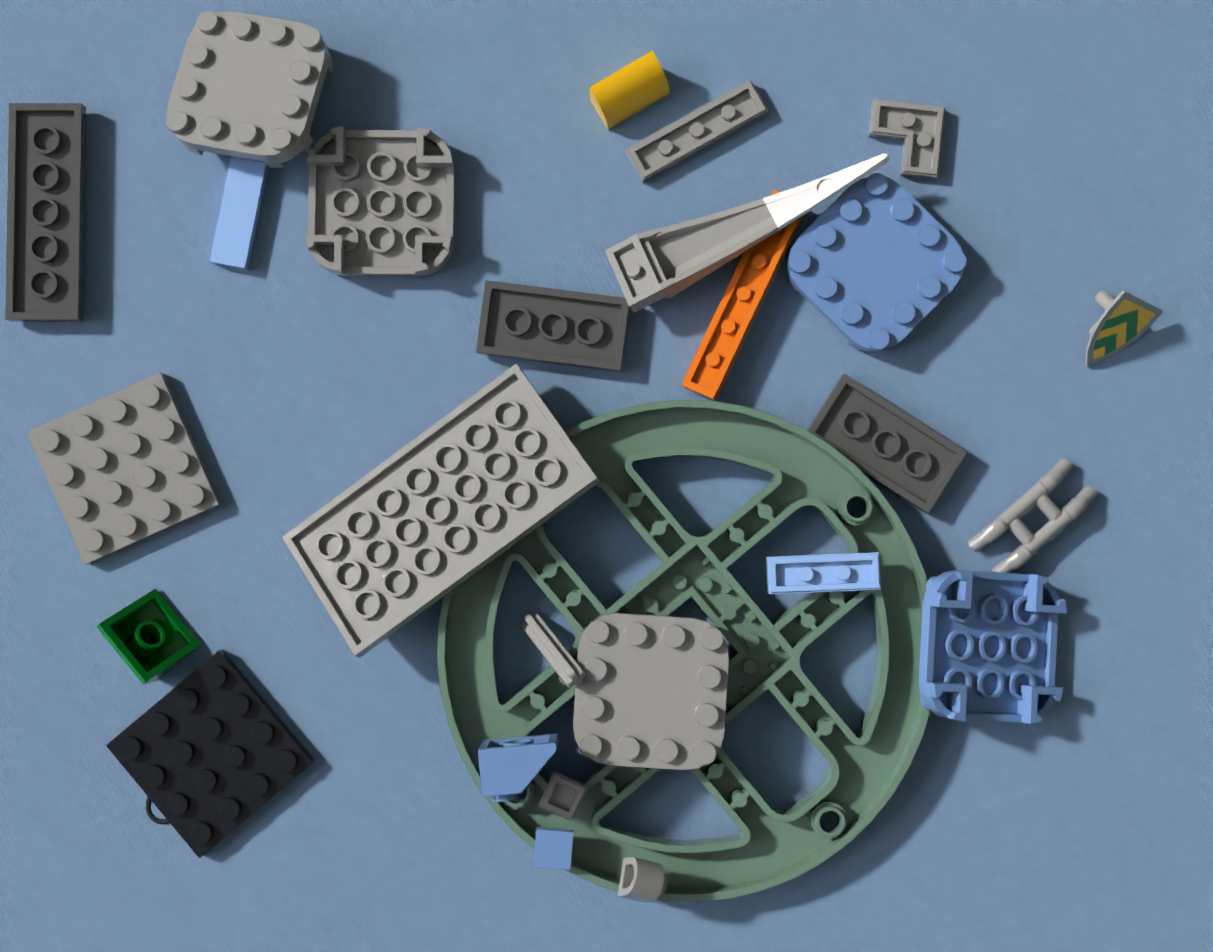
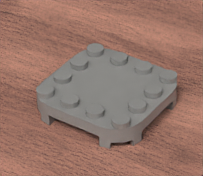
(248, 87)
(381, 202)
(651, 691)

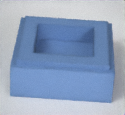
(553, 848)

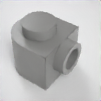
(642, 880)

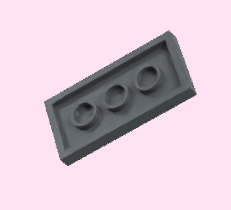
(552, 326)
(887, 443)

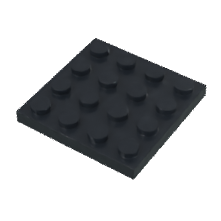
(210, 753)

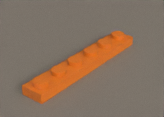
(737, 312)

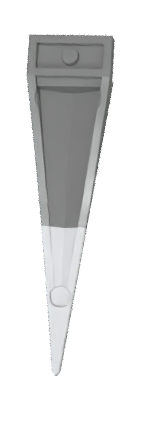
(681, 254)

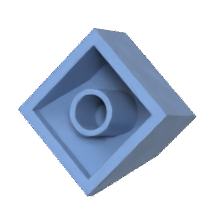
(512, 763)

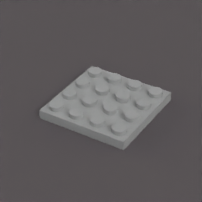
(124, 468)

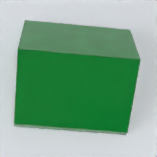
(149, 637)

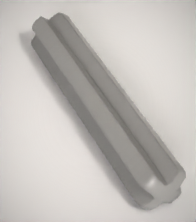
(553, 650)

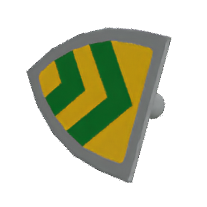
(1119, 325)

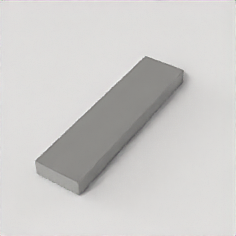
(696, 131)

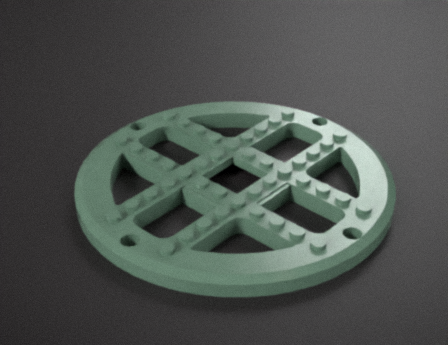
(861, 766)

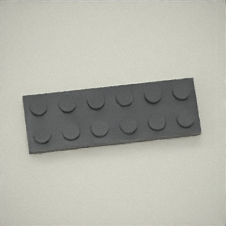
(45, 212)

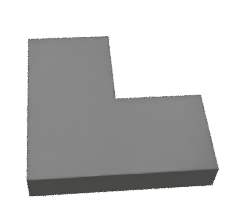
(918, 127)

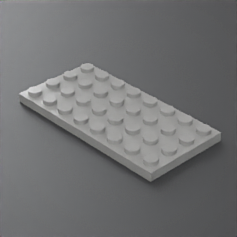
(439, 510)

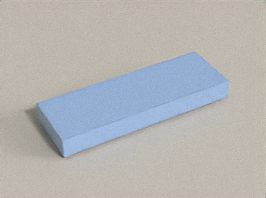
(239, 213)
(823, 573)

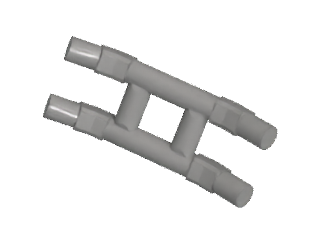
(1036, 495)

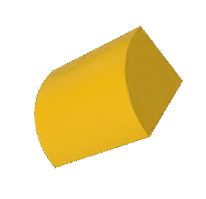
(629, 90)

